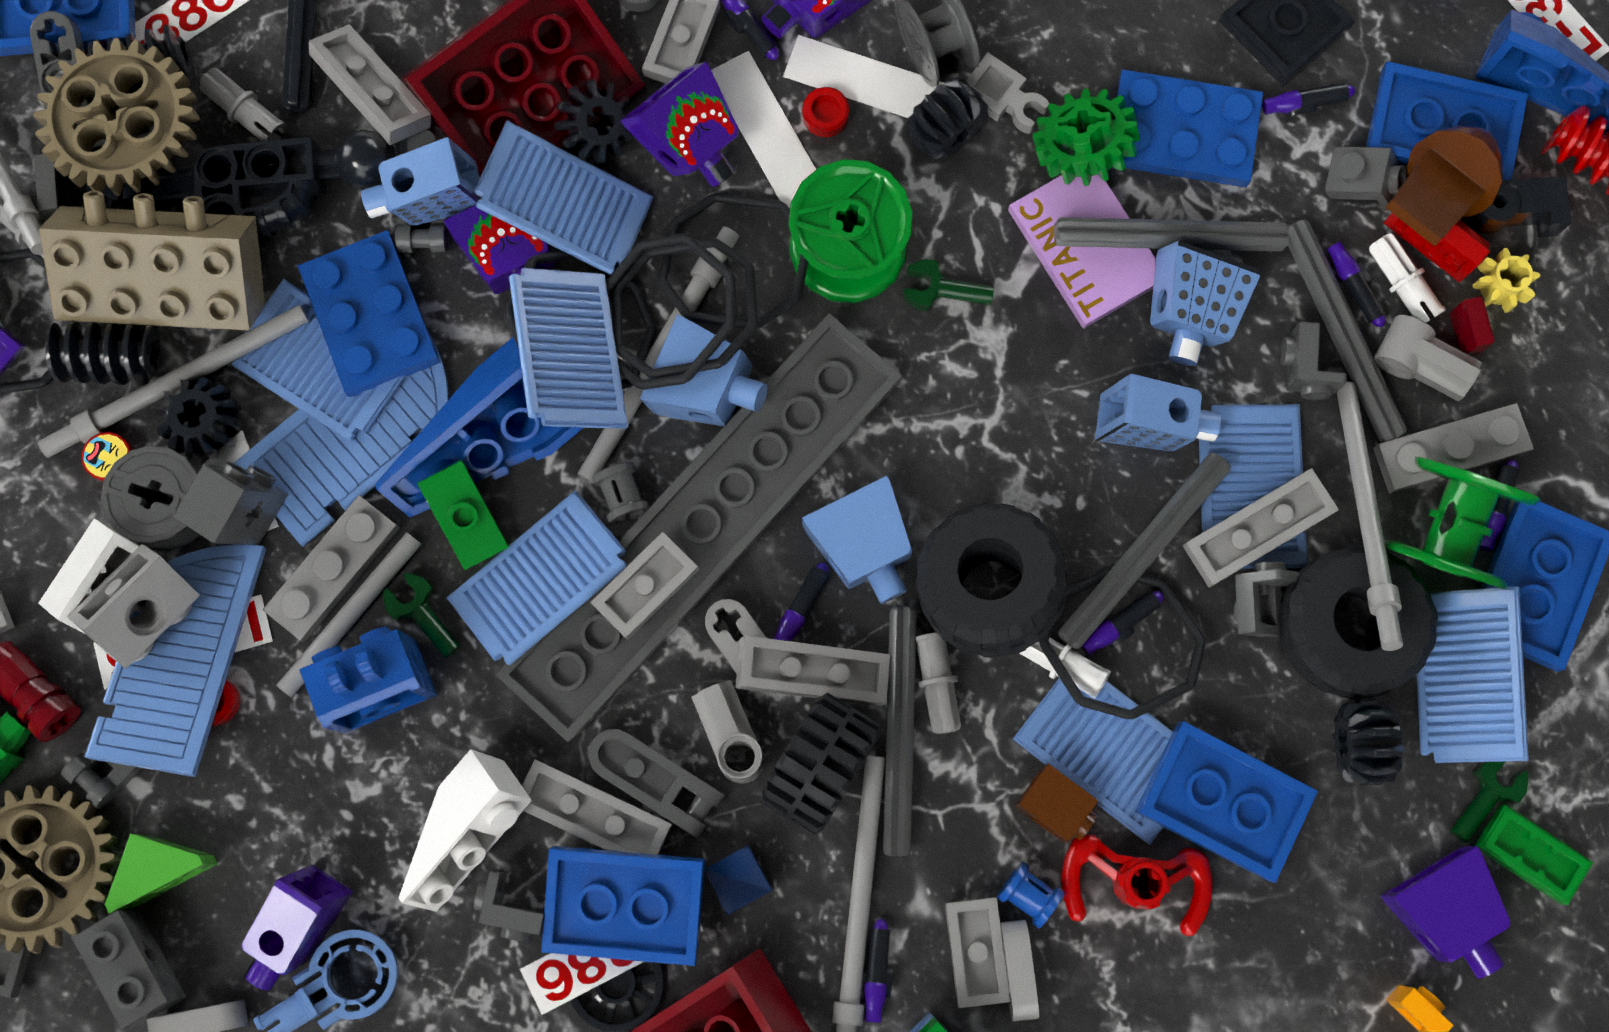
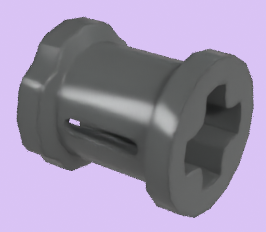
(621, 493)

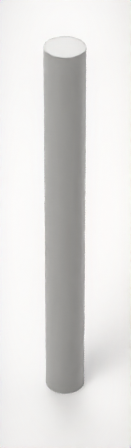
(352, 610)

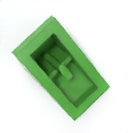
(152, 868)

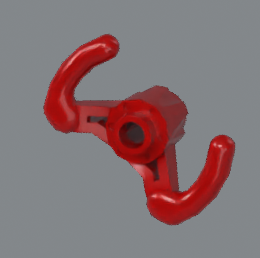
(1185, 863)

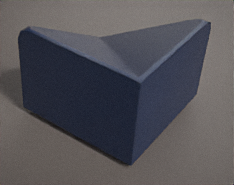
(738, 880)

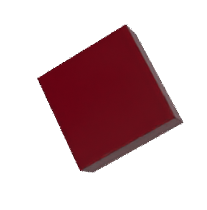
(1472, 326)

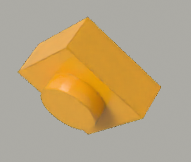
(1420, 1008)

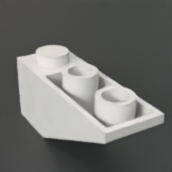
(464, 823)

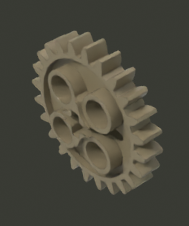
(116, 116)
(64, 832)

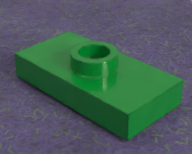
(462, 514)
(1533, 854)

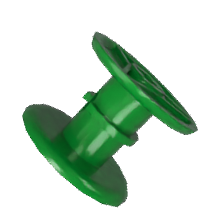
(850, 229)
(1473, 504)

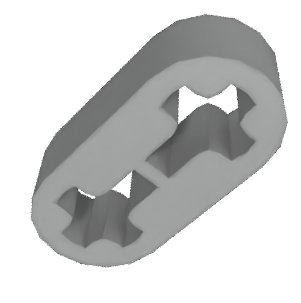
(723, 639)
(1020, 971)
(205, 1019)

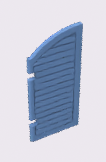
(324, 467)
(174, 691)

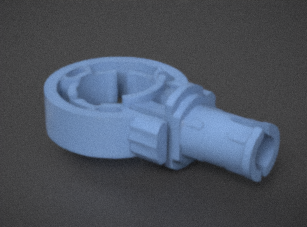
(303, 1007)

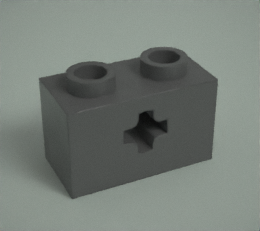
(231, 504)
(128, 967)

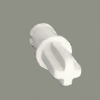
(1405, 277)
(1085, 673)

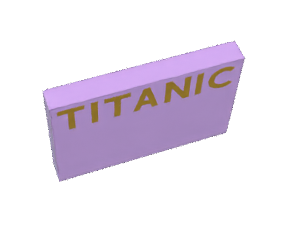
(1089, 278)

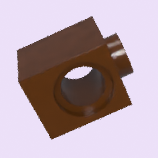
(1058, 805)

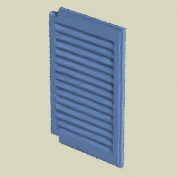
(561, 199)
(567, 349)
(304, 373)
(1263, 454)
(539, 579)
(1474, 679)
(1099, 751)

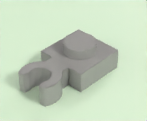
(1002, 92)

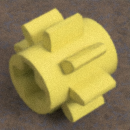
(1513, 271)

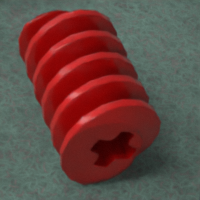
(1584, 142)

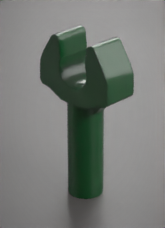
(942, 287)
(421, 613)
(1487, 797)

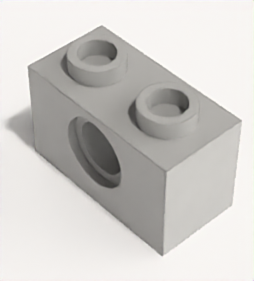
(107, 609)

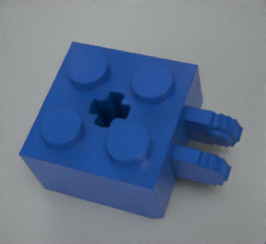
(367, 680)

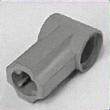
(1414, 352)
(728, 728)

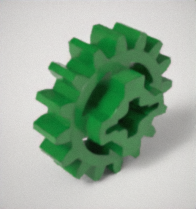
(1086, 137)

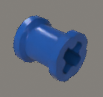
(1030, 895)

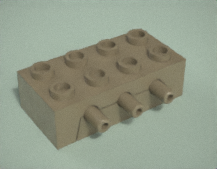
(153, 265)

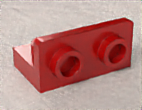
(1456, 252)

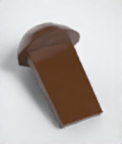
(1448, 178)

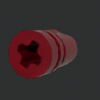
(39, 703)

